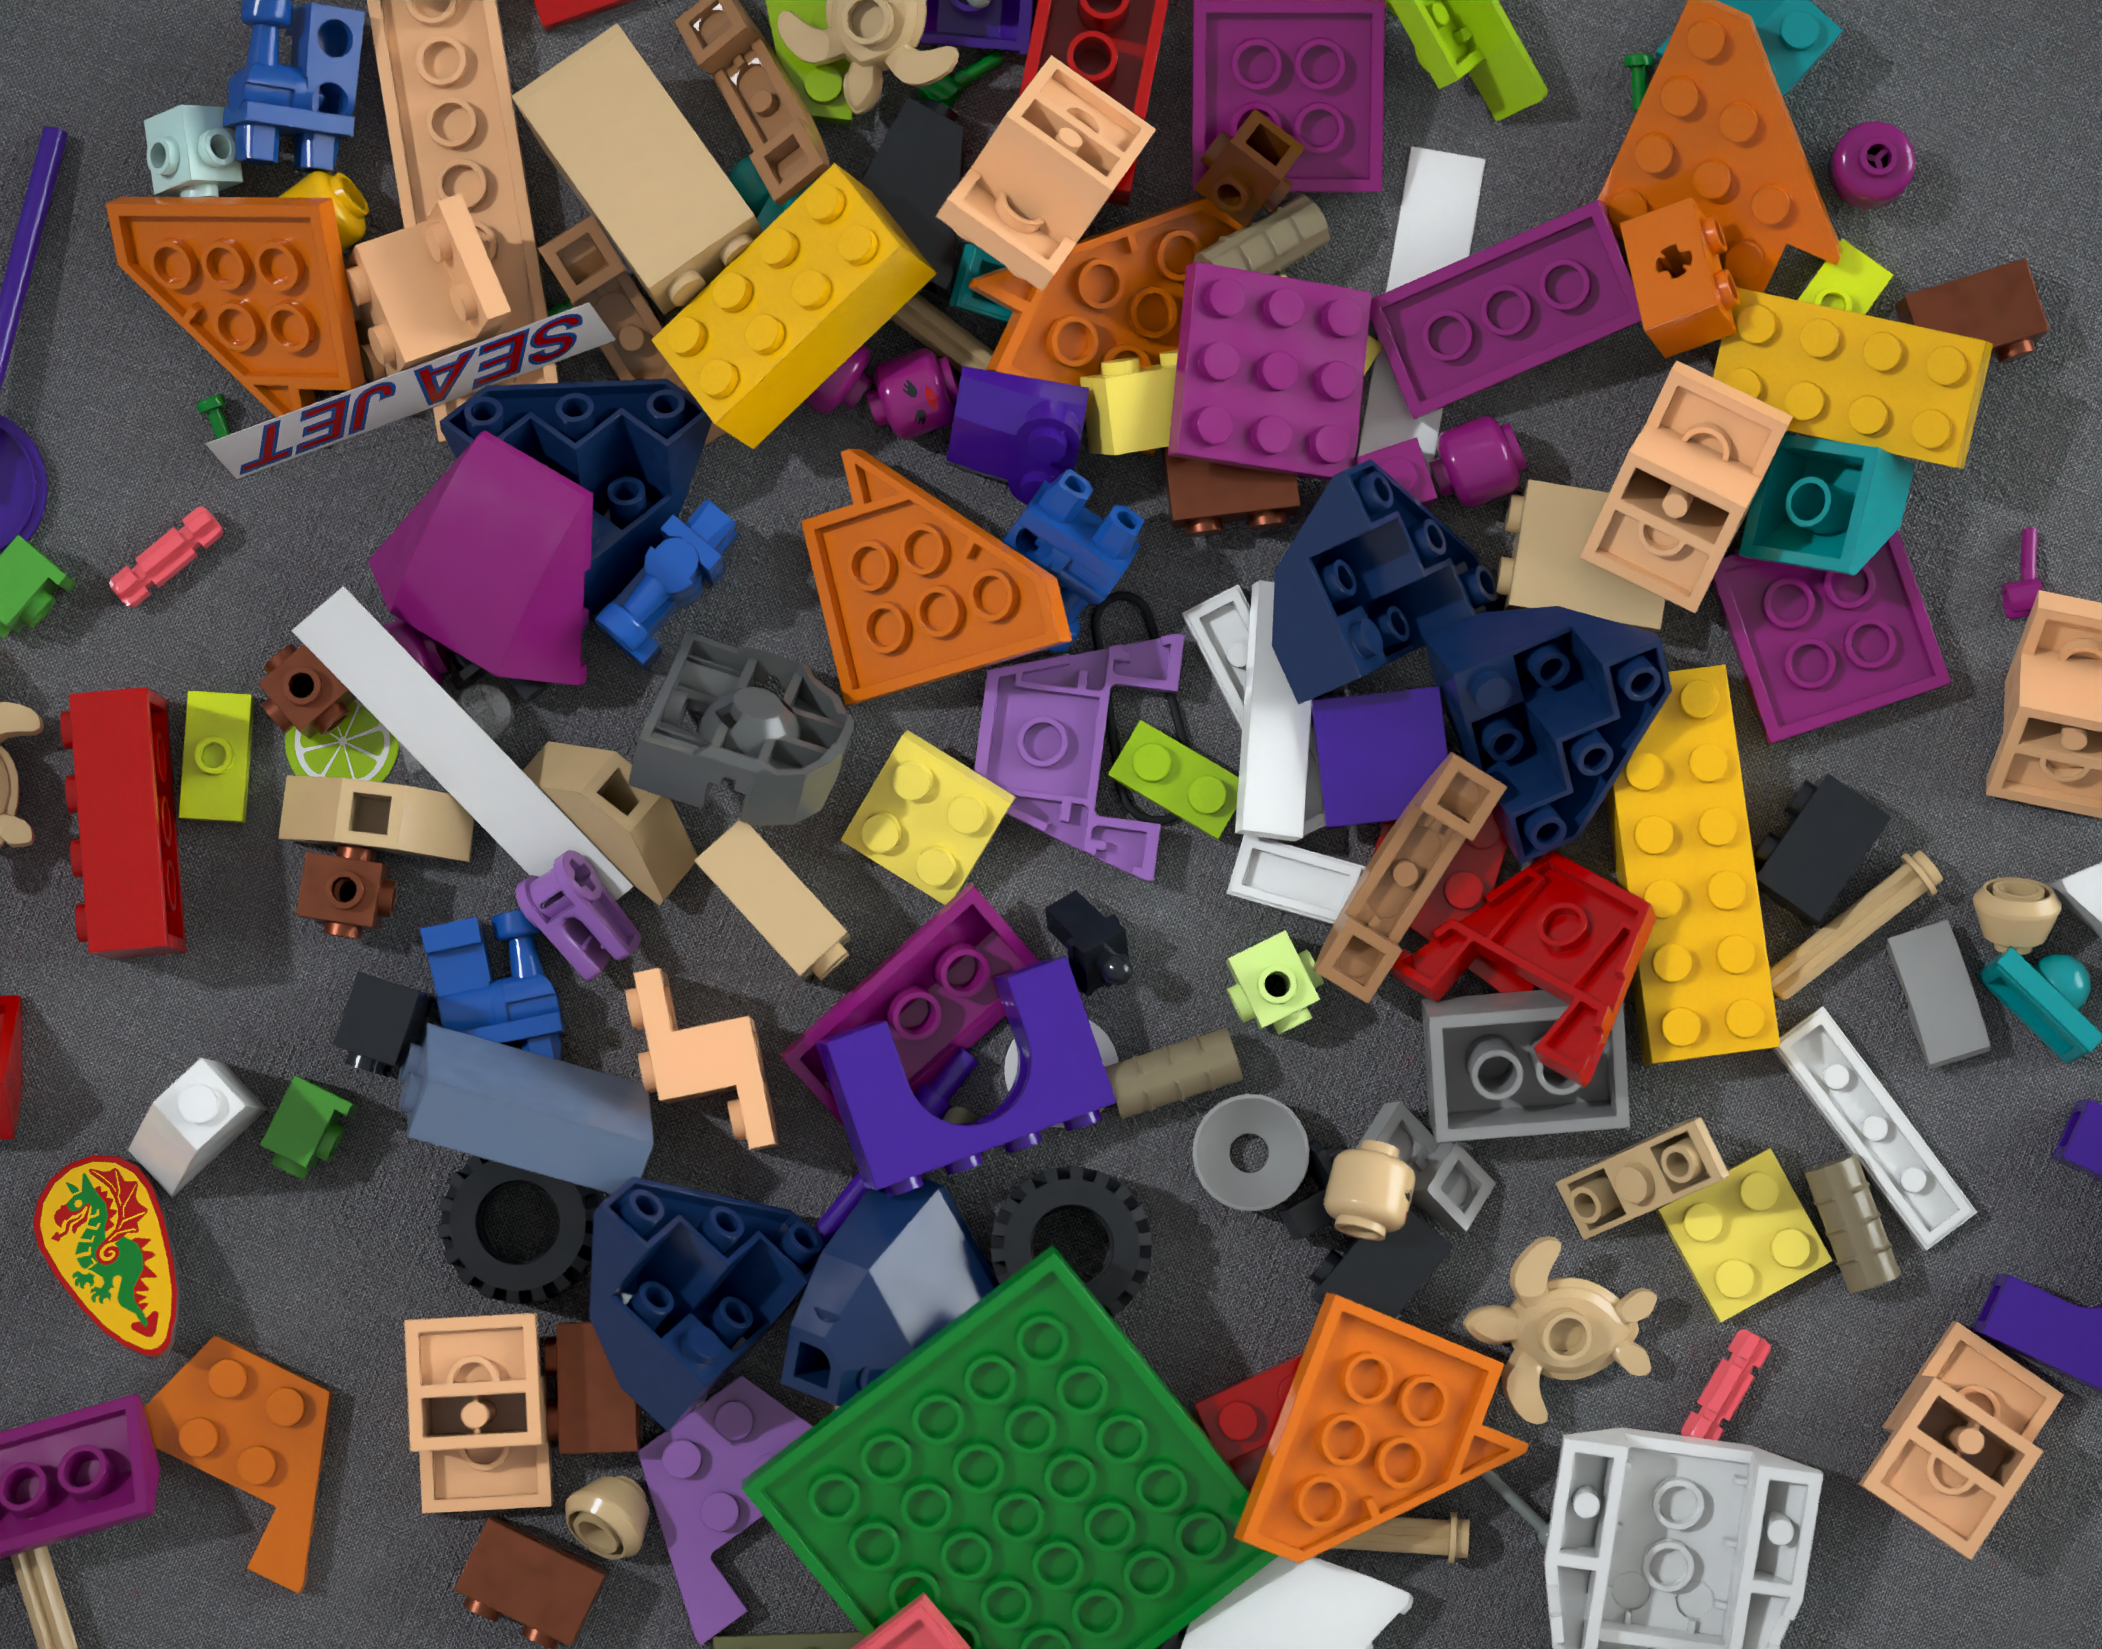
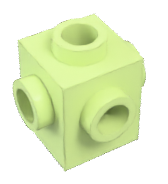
(1274, 958)

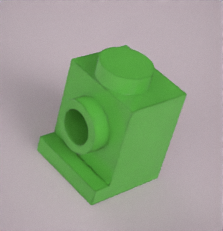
(27, 586)
(306, 1126)

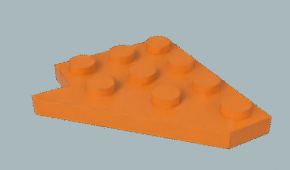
(1726, 139)
(251, 285)
(1107, 300)
(921, 588)
(1370, 1431)

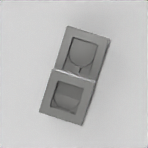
(1938, 994)
(1447, 1177)

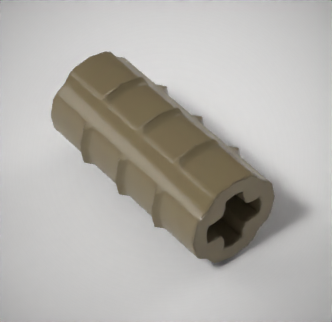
(1272, 240)
(1174, 1073)
(1852, 1223)

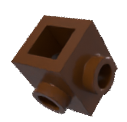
(1249, 168)

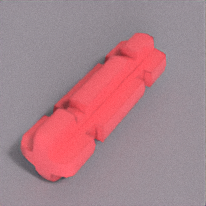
(166, 557)
(1727, 1386)

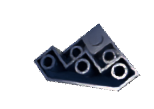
(617, 439)
(1369, 583)
(1549, 711)
(690, 1287)
(882, 1290)

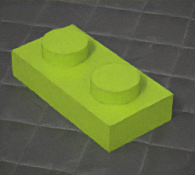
(1177, 780)

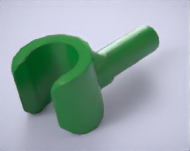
(950, 88)

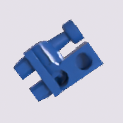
(298, 100)
(1075, 543)
(668, 581)
(503, 1010)

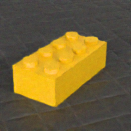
(793, 306)
(1857, 376)

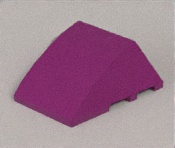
(496, 564)

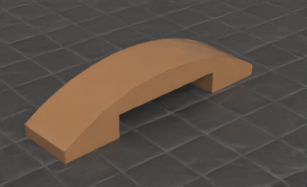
(758, 93)
(595, 275)
(1404, 873)

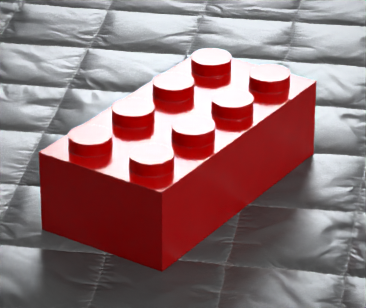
(1109, 46)
(124, 823)

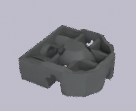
(789, 743)

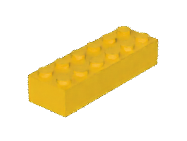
(1689, 854)

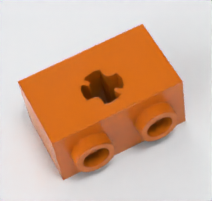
(1679, 277)

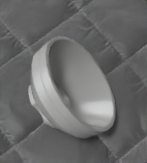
(1286, 1152)

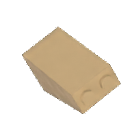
(638, 168)

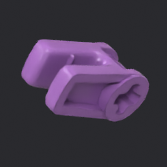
(578, 915)

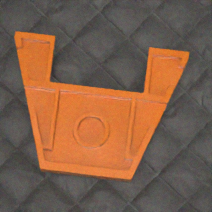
(257, 1432)

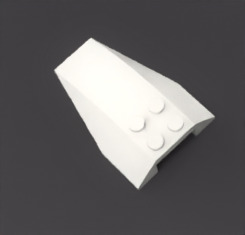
(1676, 1542)

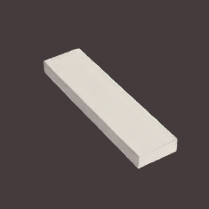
(1222, 637)
(1272, 736)
(1873, 1128)

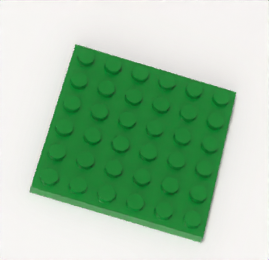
(1017, 1482)

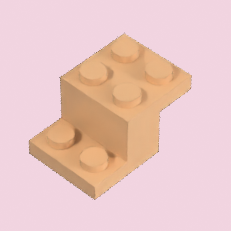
(1045, 173)
(423, 291)
(1685, 486)
(2054, 710)
(702, 1060)
(478, 1412)
(1961, 1440)

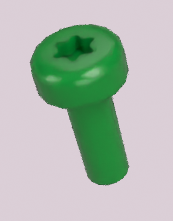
(1638, 65)
(212, 406)

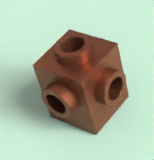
(315, 713)
(324, 883)

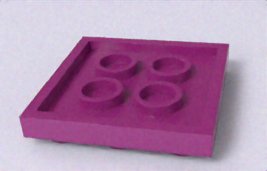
(1305, 69)
(1269, 372)
(1828, 641)

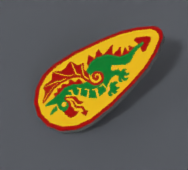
(112, 1251)

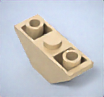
(376, 817)
(626, 824)
(1642, 1177)

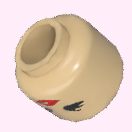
(1369, 1191)

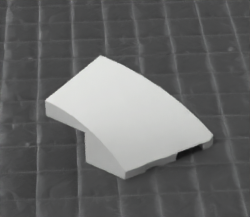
(1299, 1609)

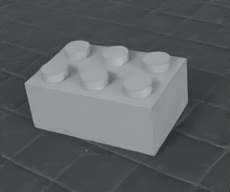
(1490, 1081)

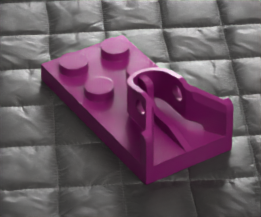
(1506, 309)

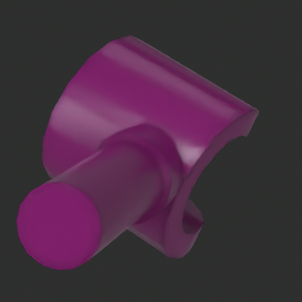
(2020, 595)

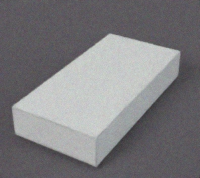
(1292, 879)

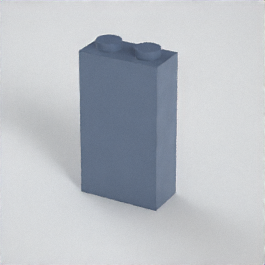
(525, 1109)

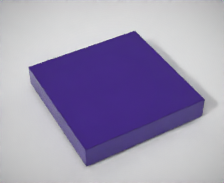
(1376, 752)

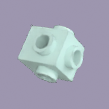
(191, 152)

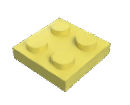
(927, 818)
(1744, 1236)

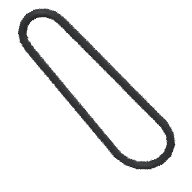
(1110, 721)

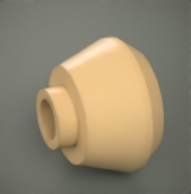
(2016, 913)
(609, 1516)

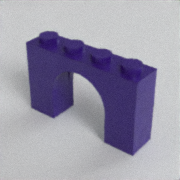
(1055, 1083)
(2034, 1321)

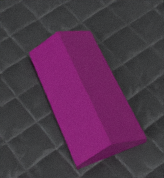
(930, 991)
(76, 1475)

